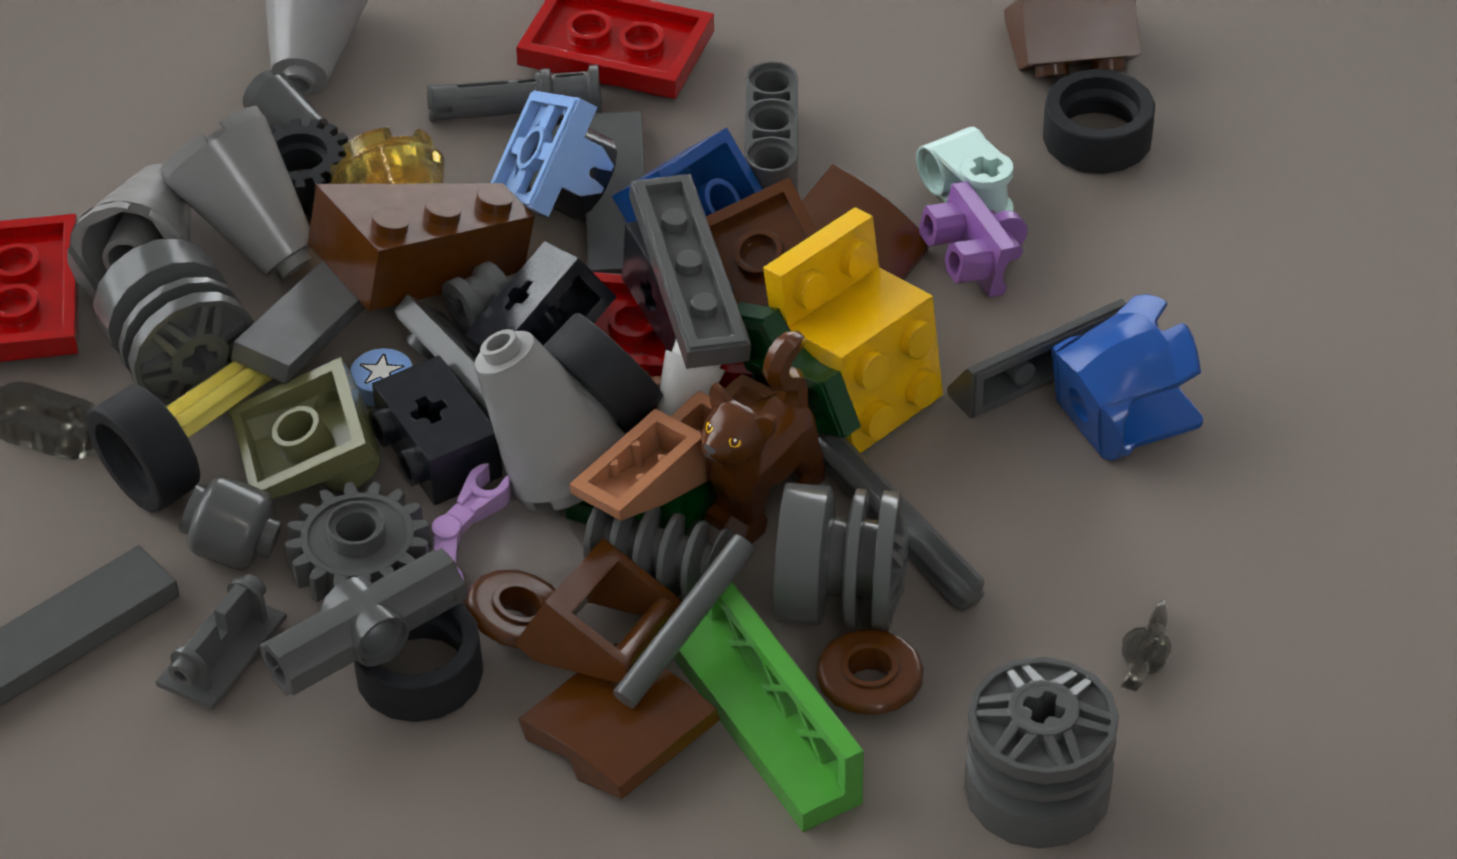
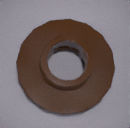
(504, 591)
(870, 651)

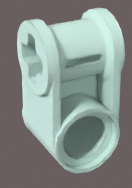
(968, 158)

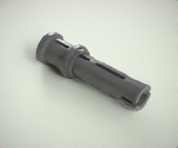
(510, 96)

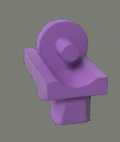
(976, 238)

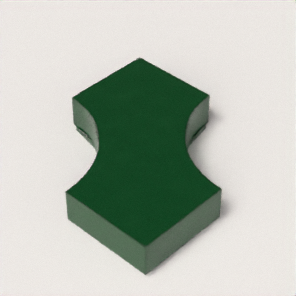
(826, 387)

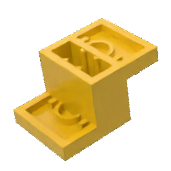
(860, 323)

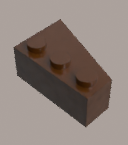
(416, 235)

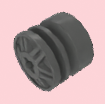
(169, 316)
(838, 556)
(1040, 752)

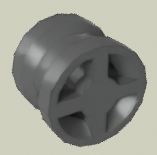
(471, 296)

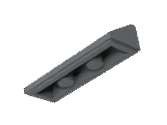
(1019, 368)

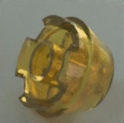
(385, 159)

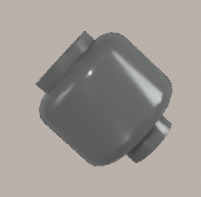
(230, 522)

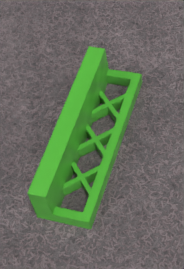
(773, 712)

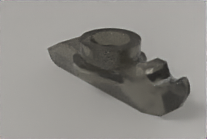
(1146, 648)

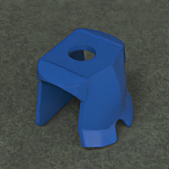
(1126, 379)

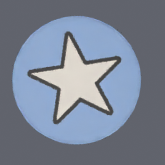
(376, 366)

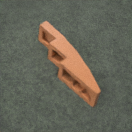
(658, 457)

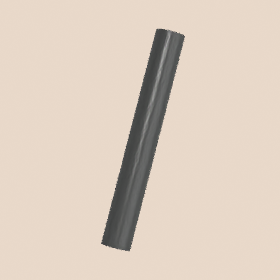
(684, 621)

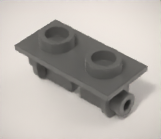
(223, 644)

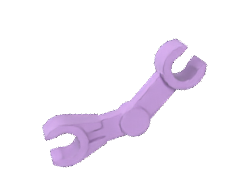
(471, 507)

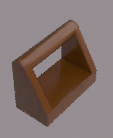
(607, 580)

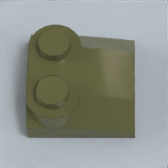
(307, 433)

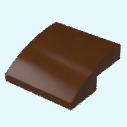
(896, 236)
(611, 742)

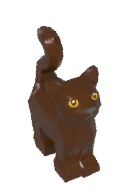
(761, 444)

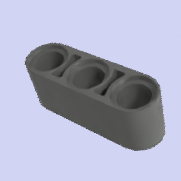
(772, 123)

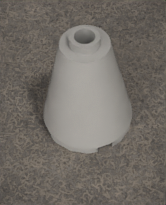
(309, 38)
(244, 191)
(125, 219)
(541, 418)

